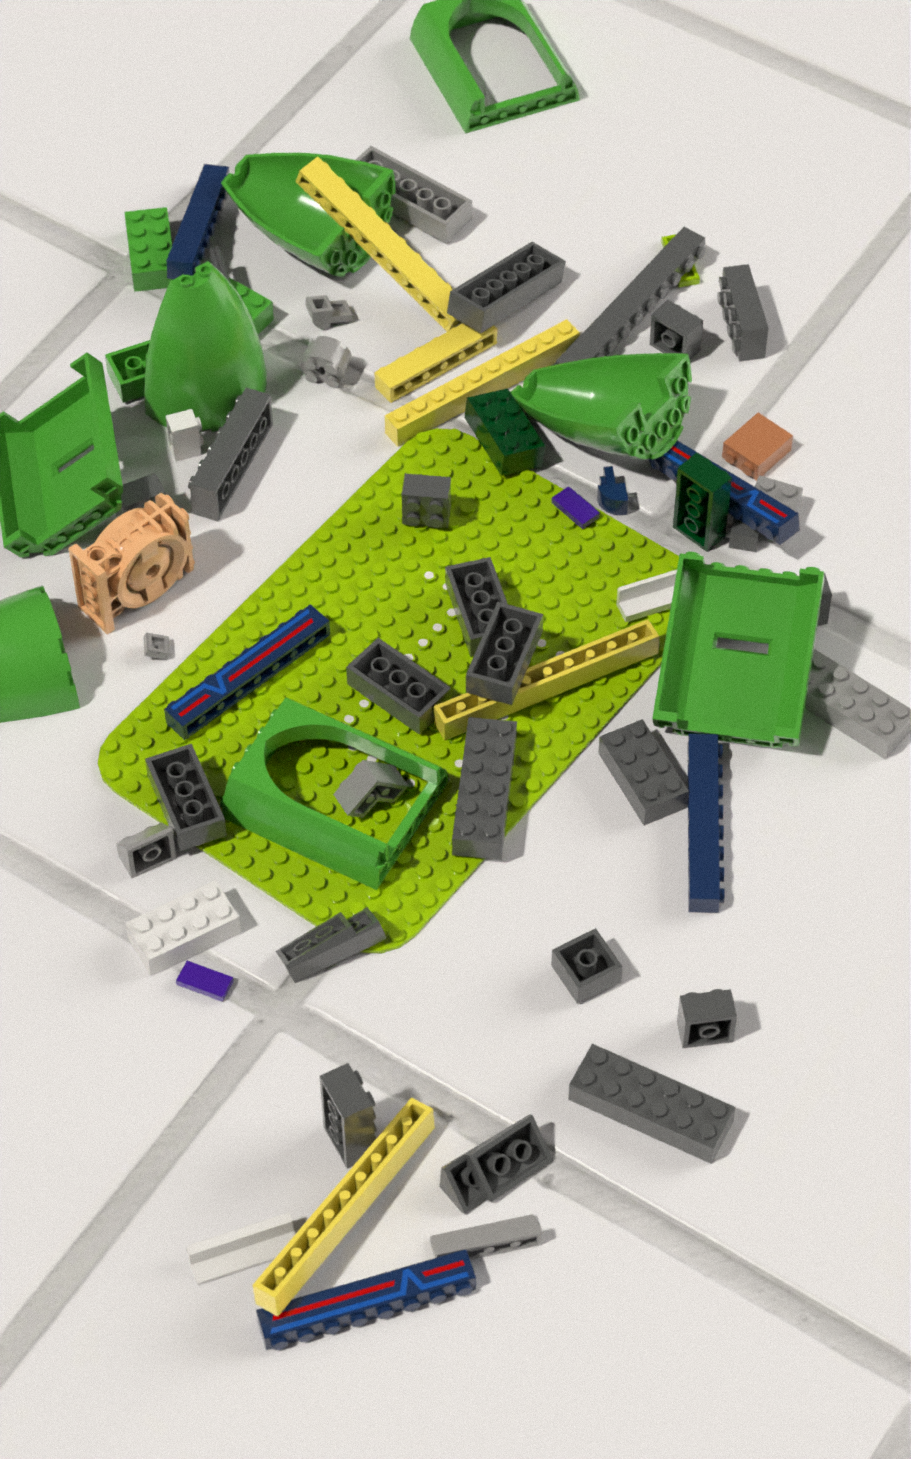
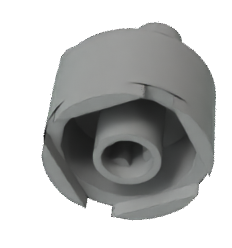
(325, 361)

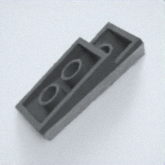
(330, 943)
(495, 1165)

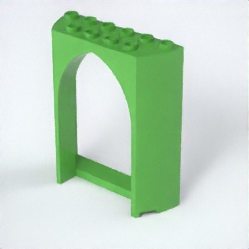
(432, 41)
(262, 808)

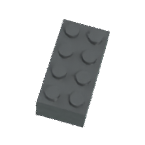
(743, 312)
(474, 594)
(504, 653)
(397, 685)
(643, 772)
(185, 797)
(347, 1113)

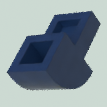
(611, 495)

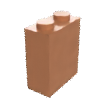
(757, 446)

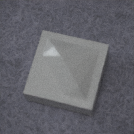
(156, 646)

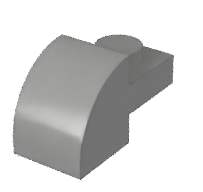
(326, 312)

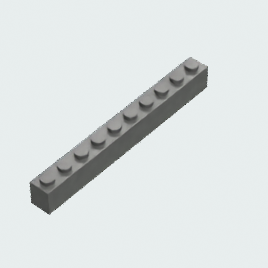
(638, 298)

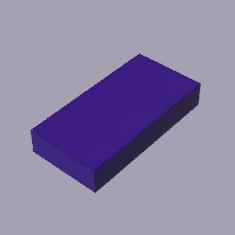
(575, 507)
(204, 981)

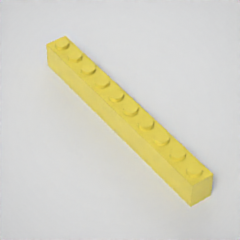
(378, 240)
(494, 375)
(553, 677)
(343, 1207)

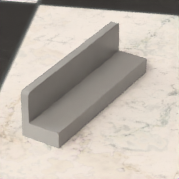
(490, 1238)

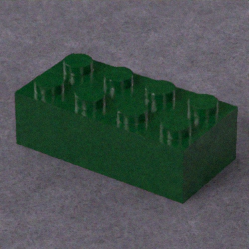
(504, 432)
(702, 501)

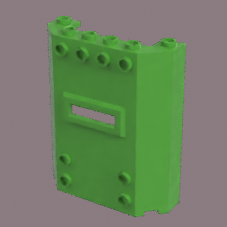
(51, 508)
(731, 691)

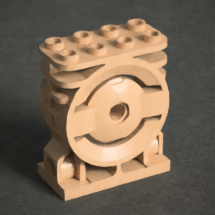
(132, 561)

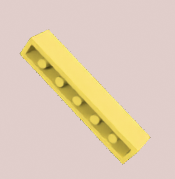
(432, 360)

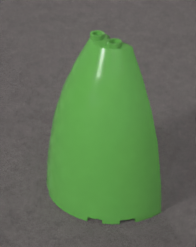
(280, 209)
(202, 350)
(612, 402)
(33, 659)

